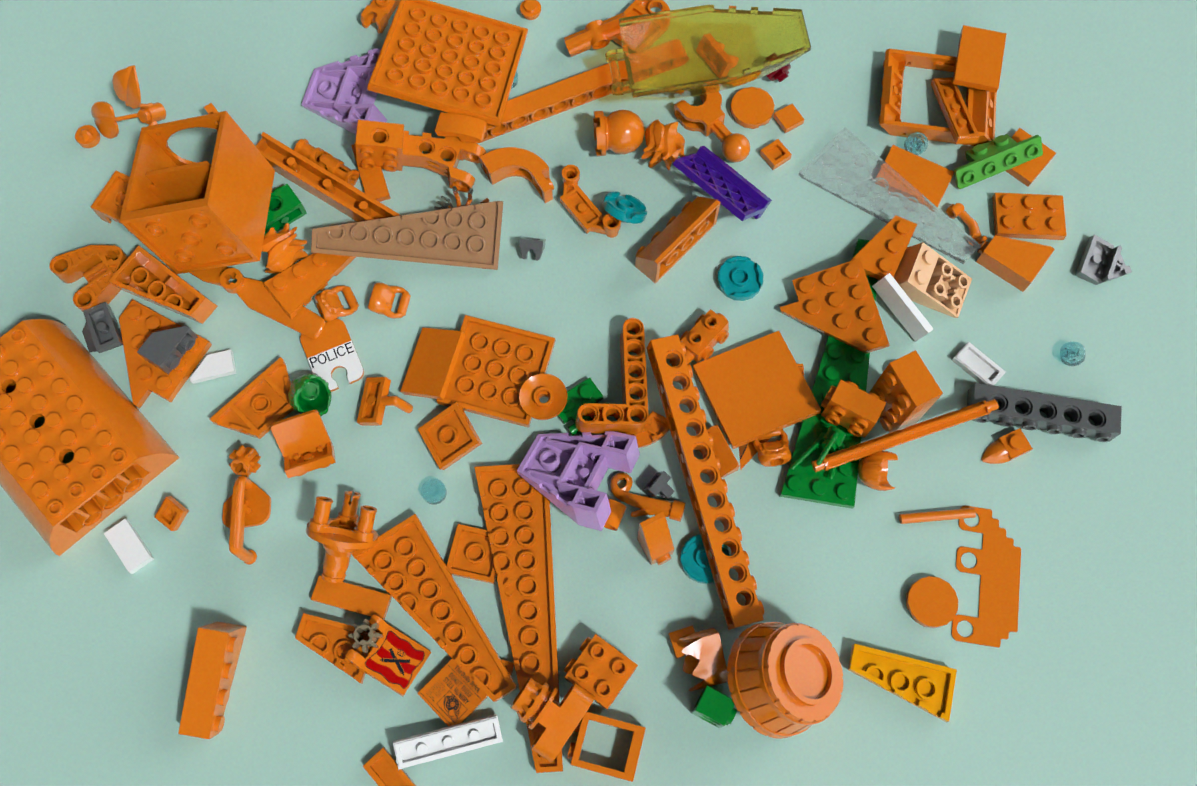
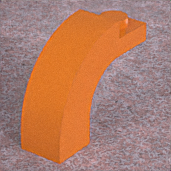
(518, 162)

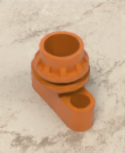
(559, 719)

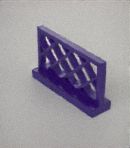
(723, 184)

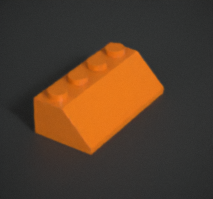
(677, 238)

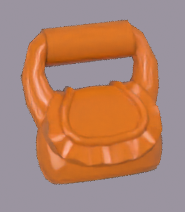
(383, 297)
(330, 305)
(774, 452)

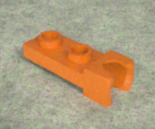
(378, 12)

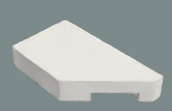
(214, 366)

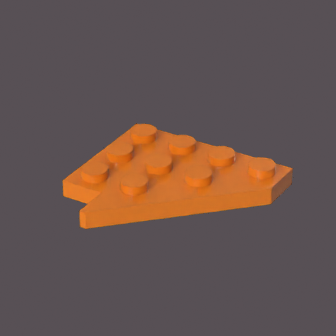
(840, 306)

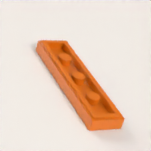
(955, 111)

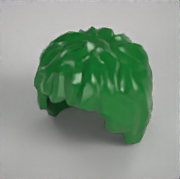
(309, 394)

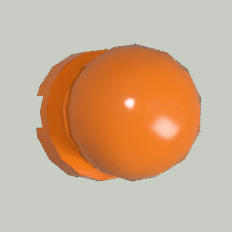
(619, 132)

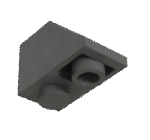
(167, 347)

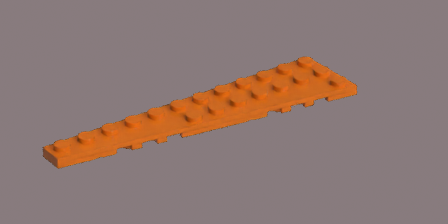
(523, 562)

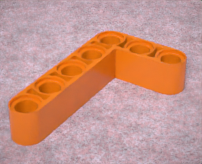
(630, 386)

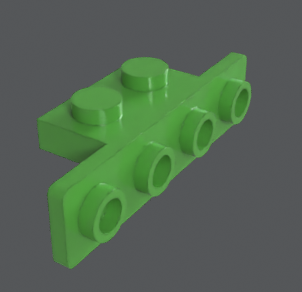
(995, 158)

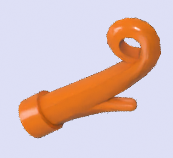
(647, 505)

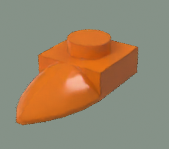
(1007, 448)

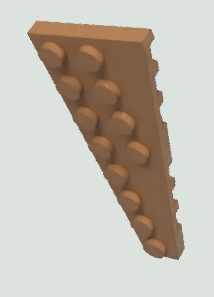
(444, 237)

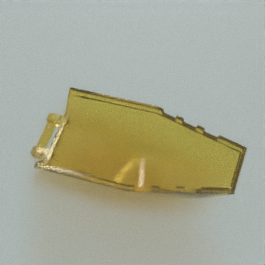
(704, 49)

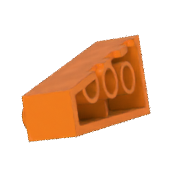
(158, 284)
(211, 678)

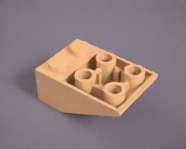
(932, 280)

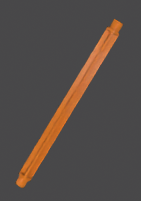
(905, 435)

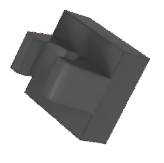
(536, 244)
(659, 486)

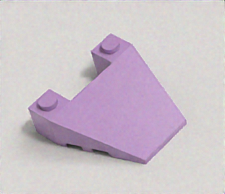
(342, 93)
(572, 468)

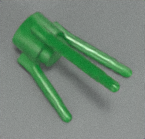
(831, 441)

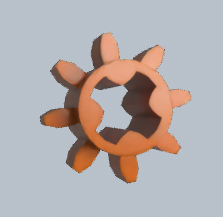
(244, 461)

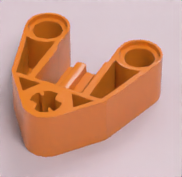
(97, 265)

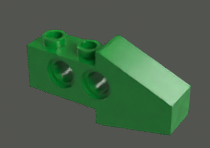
(289, 210)

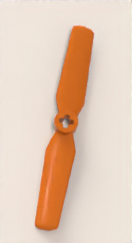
(260, 300)

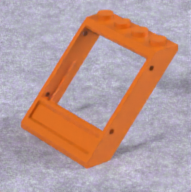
(979, 102)

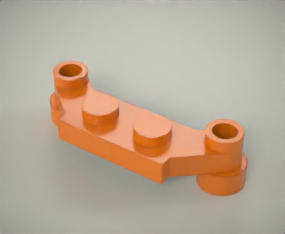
(582, 208)

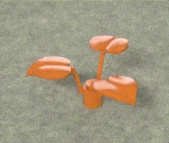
(127, 89)

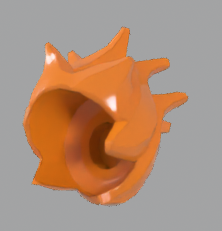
(663, 143)
(282, 249)

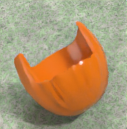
(874, 470)

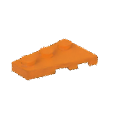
(886, 248)

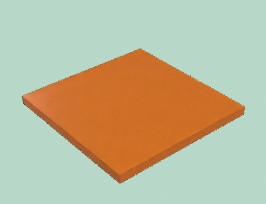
(449, 60)

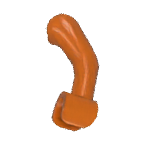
(958, 210)

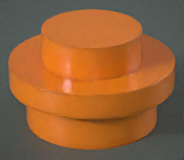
(530, 9)

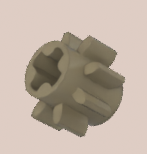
(358, 637)

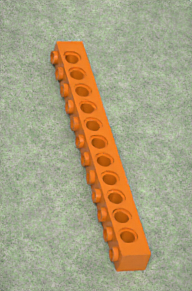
(720, 564)

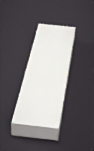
(447, 741)

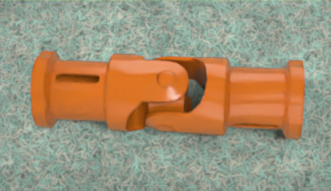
(327, 161)

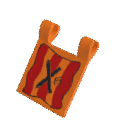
(394, 661)

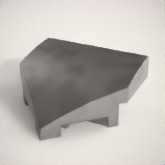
(1101, 262)

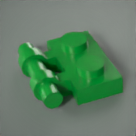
(581, 394)

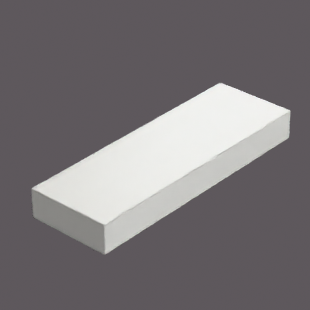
(902, 307)

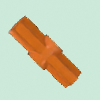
(595, 35)

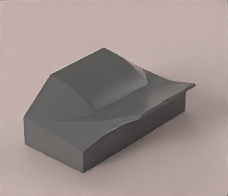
(101, 329)

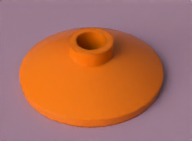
(540, 386)

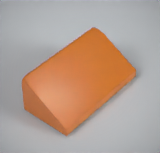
(722, 450)

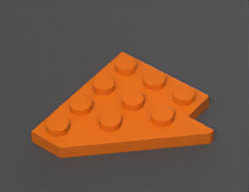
(136, 326)

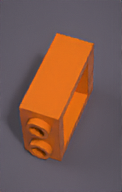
(633, 754)

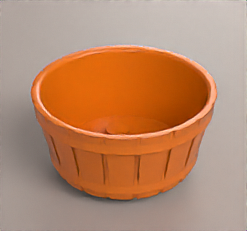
(784, 678)

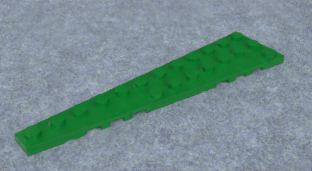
(803, 483)

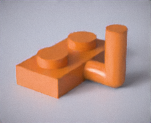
(375, 400)

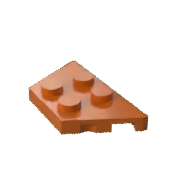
(259, 403)

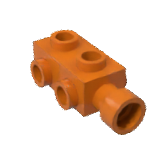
(708, 336)

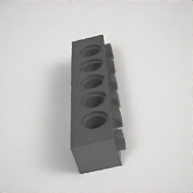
(1105, 416)

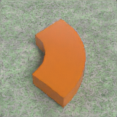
(654, 430)

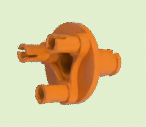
(342, 534)

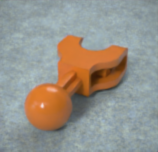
(710, 119)

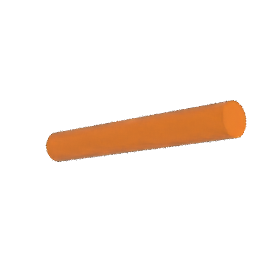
(937, 515)

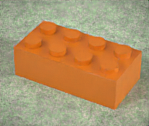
(907, 391)

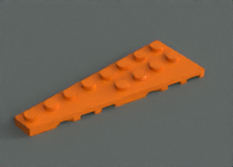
(424, 587)

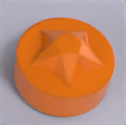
(87, 136)

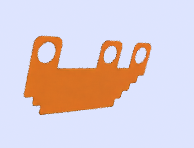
(999, 584)

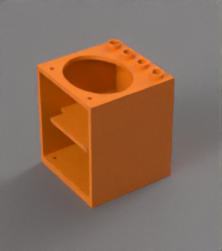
(199, 211)

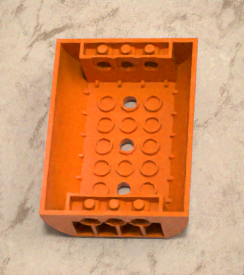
(85, 413)

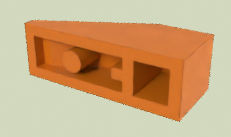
(656, 539)

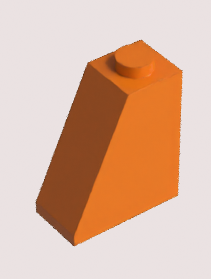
(1014, 259)

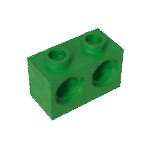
(714, 708)

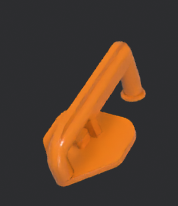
(245, 508)

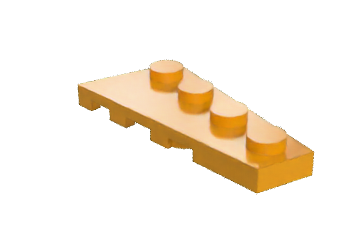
(913, 680)

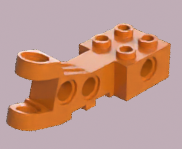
(392, 148)

